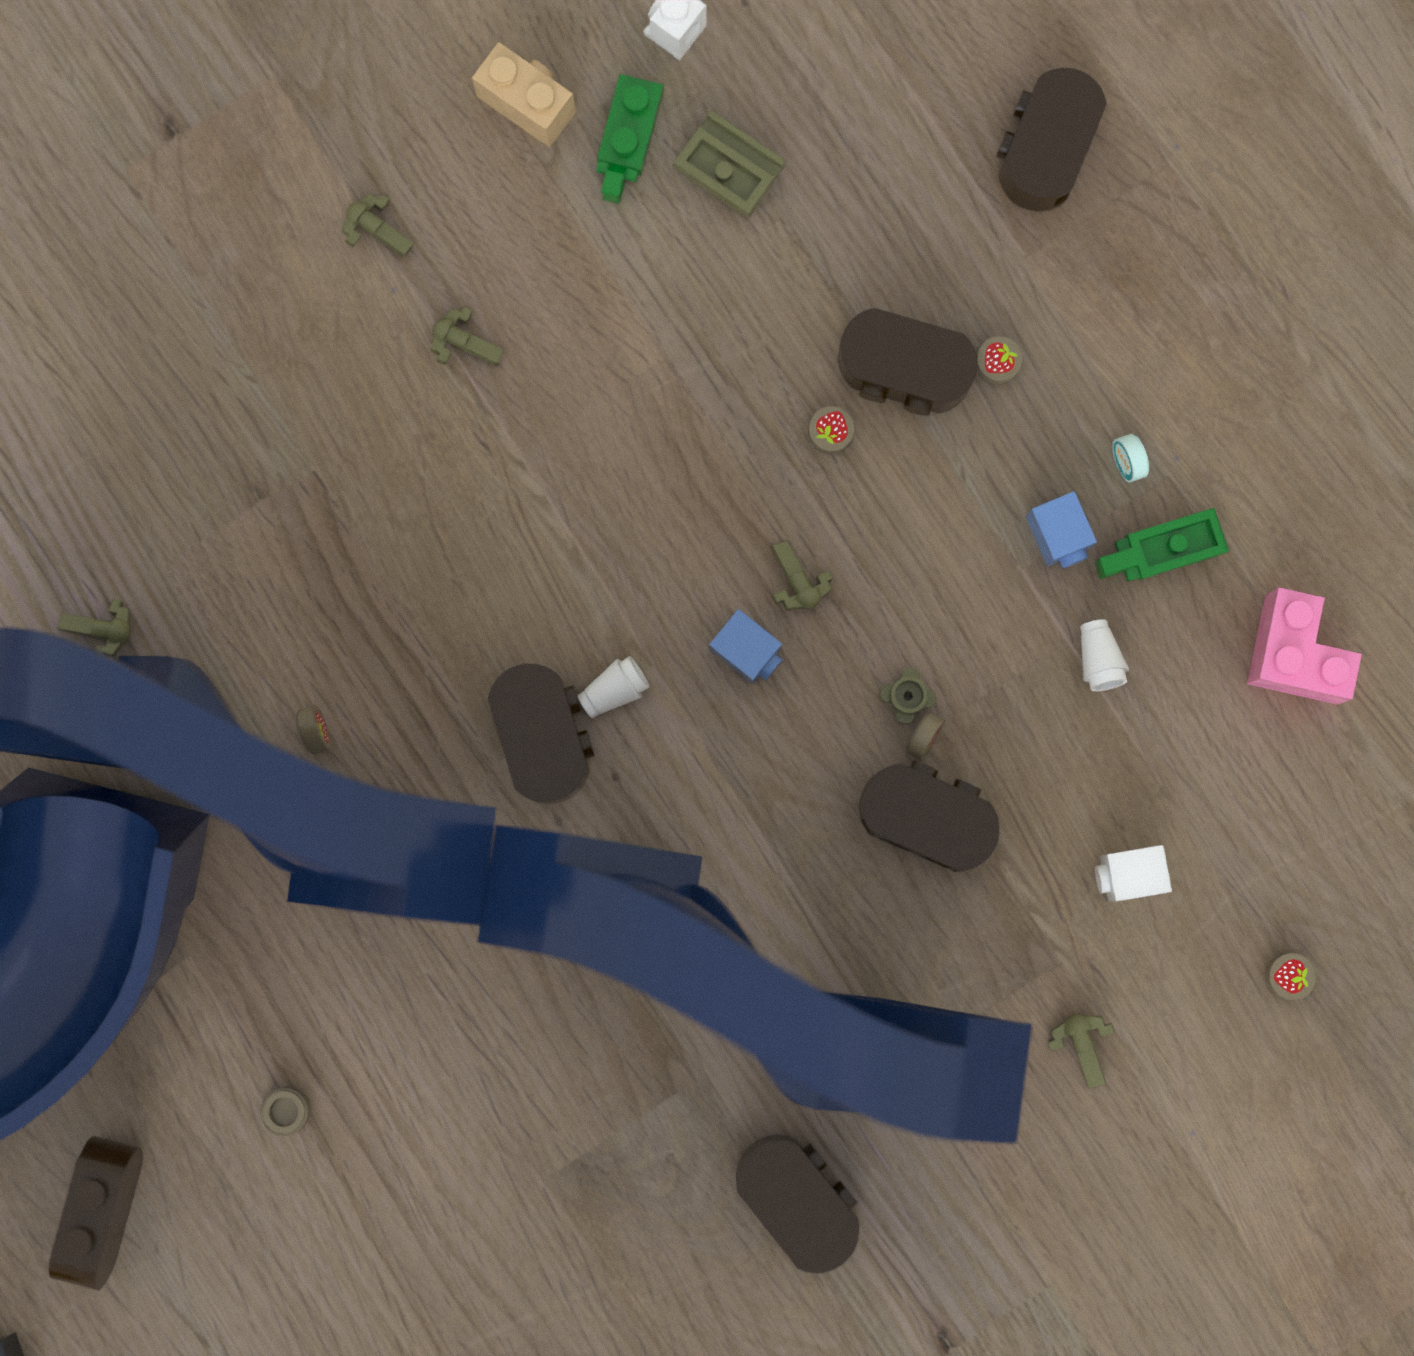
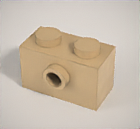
(524, 94)

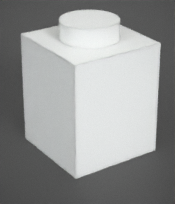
(1133, 874)

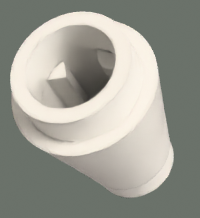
(1101, 657)
(614, 687)

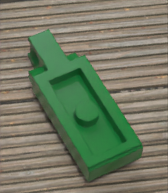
(627, 134)
(1165, 547)

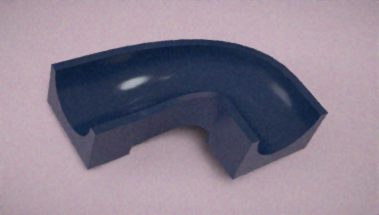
(169, 724)
(85, 925)
(660, 932)

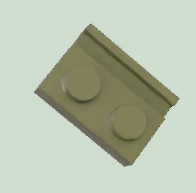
(729, 164)

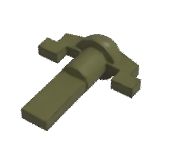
(360, 215)
(446, 331)
(806, 595)
(115, 632)
(1078, 1028)

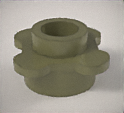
(911, 683)

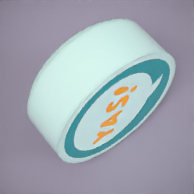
(1130, 457)

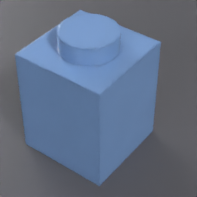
(1061, 531)
(747, 648)

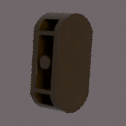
(1050, 139)
(906, 361)
(540, 733)
(930, 816)
(798, 1202)
(95, 1213)

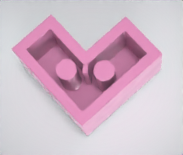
(1288, 654)

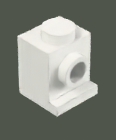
(676, 24)

